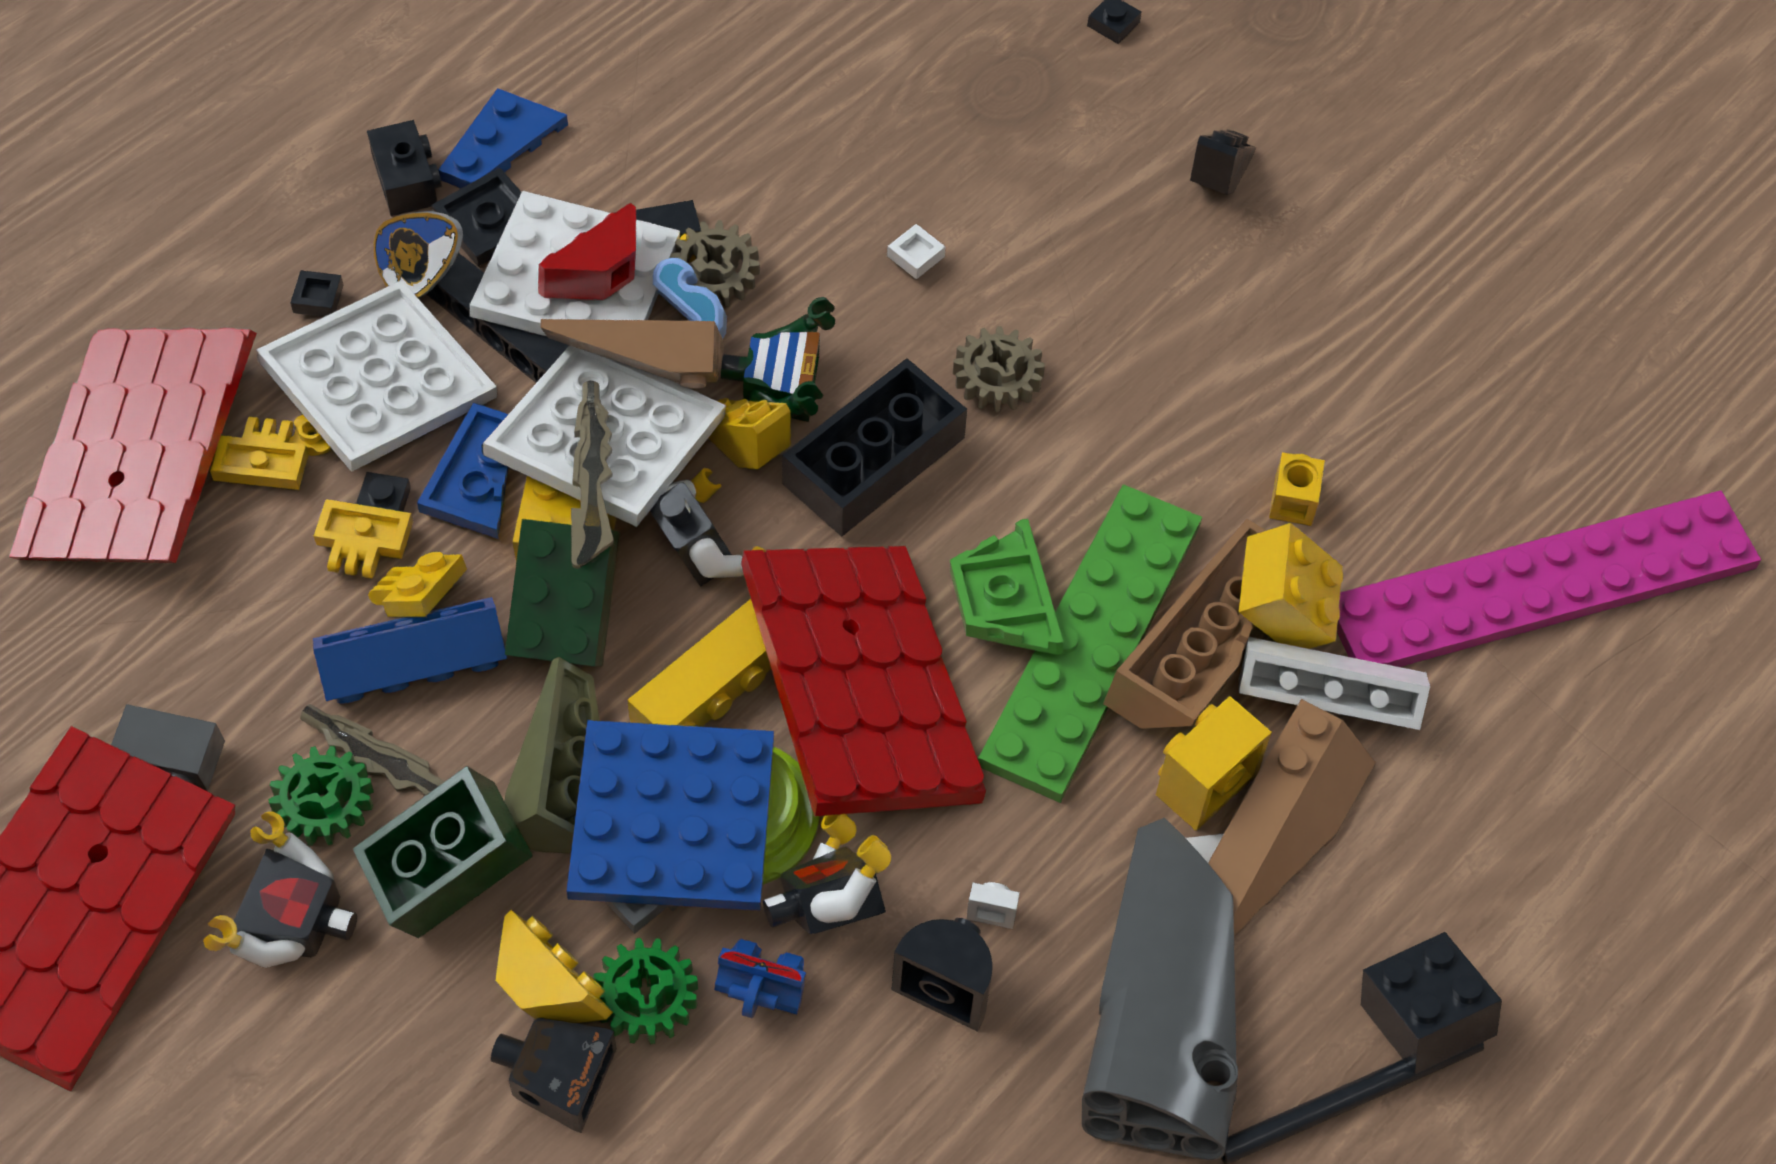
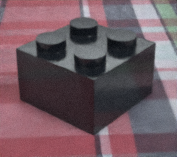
(1430, 1002)

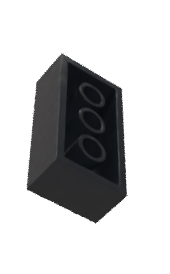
(873, 446)

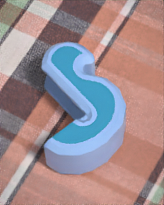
(675, 284)

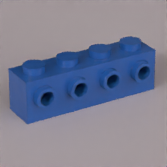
(409, 650)

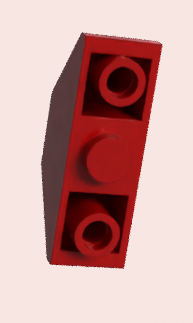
(594, 262)

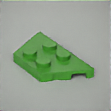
(1006, 593)

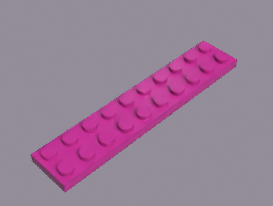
(1544, 582)

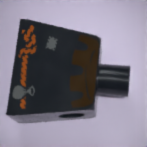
(557, 1067)

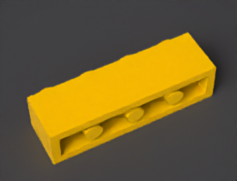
(706, 676)

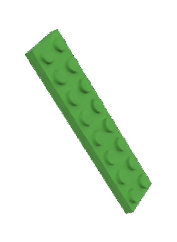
(1101, 623)

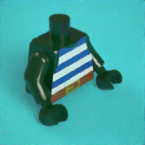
(784, 362)

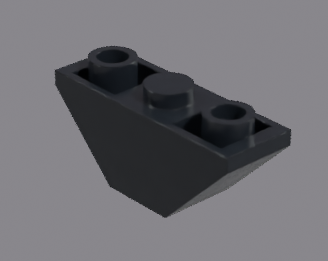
(1221, 160)

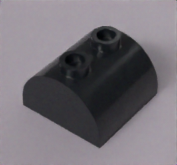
(945, 969)

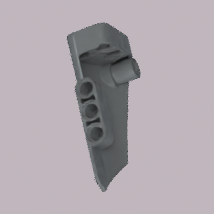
(1167, 1007)

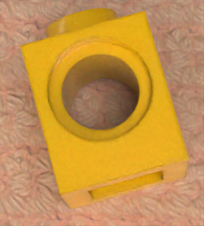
(1293, 502)

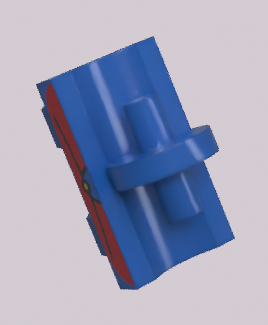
(760, 981)

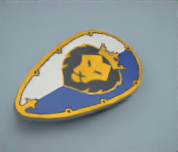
(417, 249)

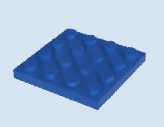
(671, 815)

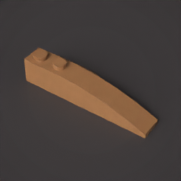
(1190, 648)
(1290, 808)

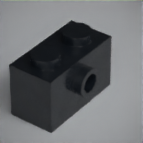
(403, 167)

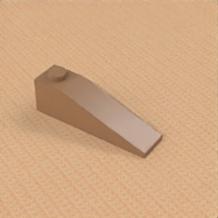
(670, 349)

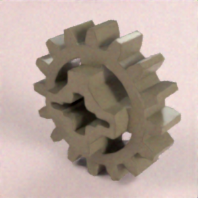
(722, 251)
(998, 369)

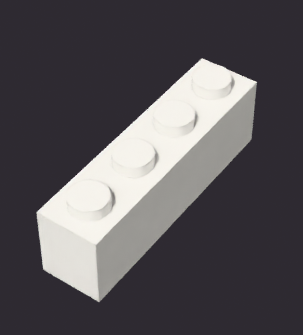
(1334, 683)

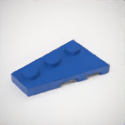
(498, 136)
(466, 484)

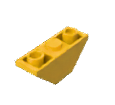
(753, 431)
(543, 976)

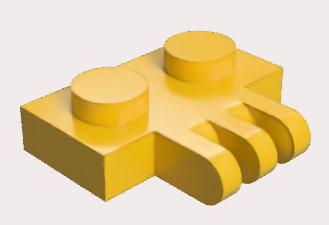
(261, 456)
(361, 535)
(418, 588)

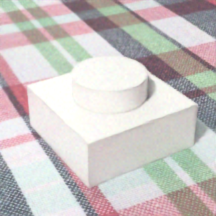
(916, 251)
(993, 904)

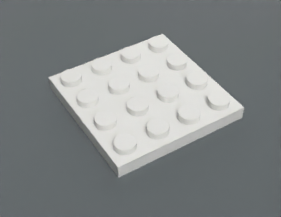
(543, 227)
(376, 374)
(651, 422)

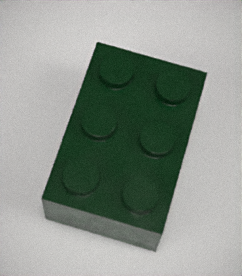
(555, 605)
(442, 852)

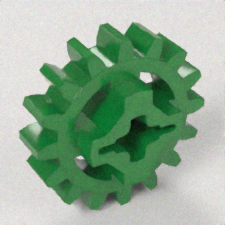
(318, 775)
(666, 986)

